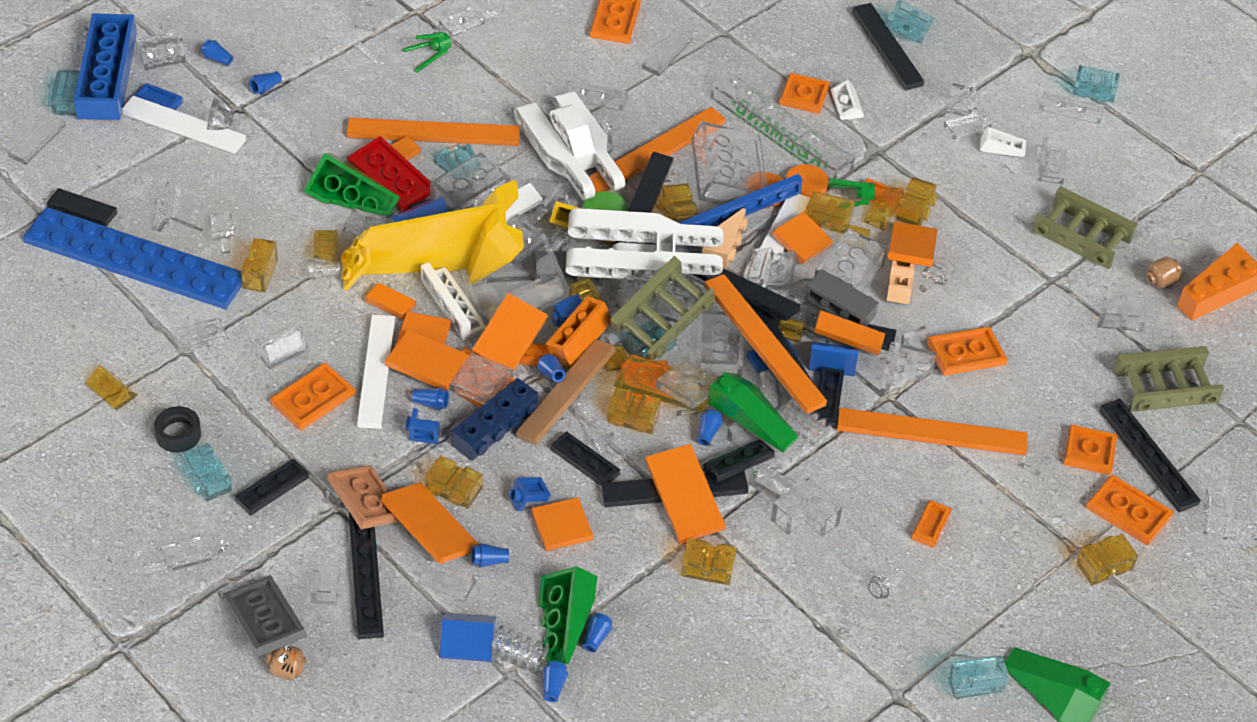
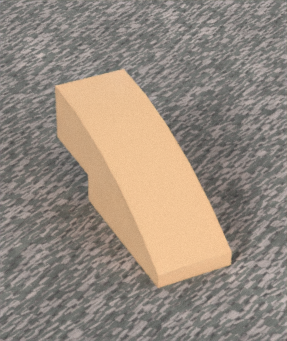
(900, 282)

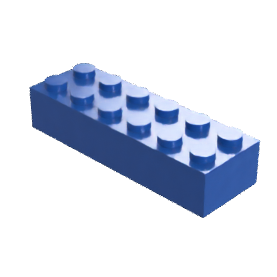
(105, 67)

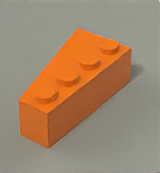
(1220, 284)

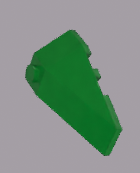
(348, 187)
(751, 409)
(566, 606)
(1063, 688)

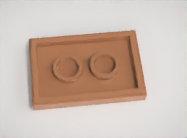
(362, 494)

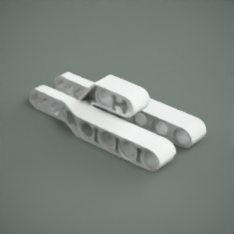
(580, 132)
(635, 259)

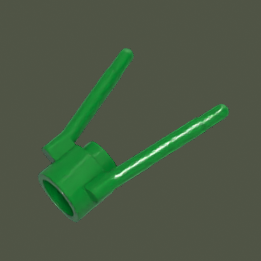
(440, 42)
(865, 190)

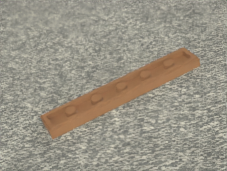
(565, 392)

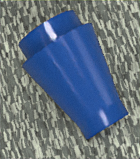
(214, 51)
(263, 82)
(550, 367)
(432, 397)
(708, 427)
(488, 555)
(597, 630)
(553, 680)

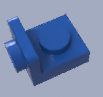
(422, 430)
(528, 490)

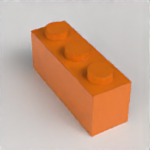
(579, 331)

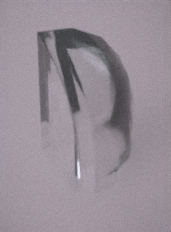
(219, 116)
(771, 389)

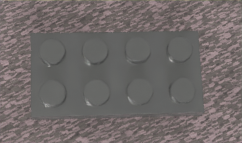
(264, 615)

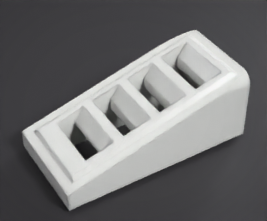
(1002, 143)

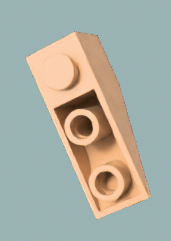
(732, 237)

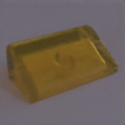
(884, 207)
(110, 388)

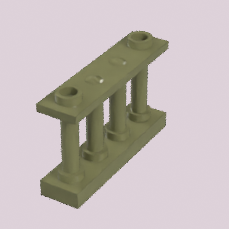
(1091, 213)
(656, 288)
(1162, 361)

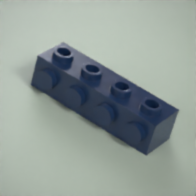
(494, 419)

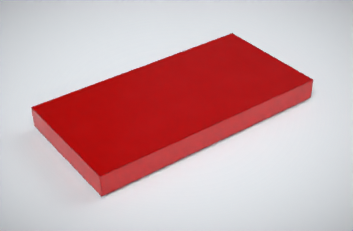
(393, 171)

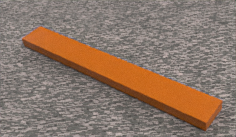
(434, 131)
(665, 144)
(766, 345)
(932, 431)

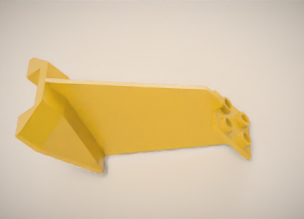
(453, 240)

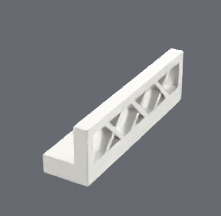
(450, 306)

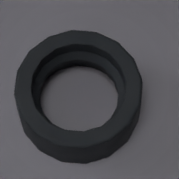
(175, 415)

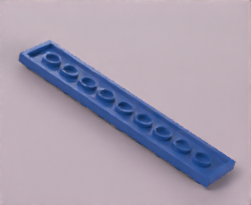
(135, 257)

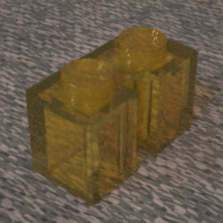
(677, 202)
(916, 202)
(830, 211)
(260, 266)
(633, 411)
(453, 482)
(1106, 558)
(708, 562)

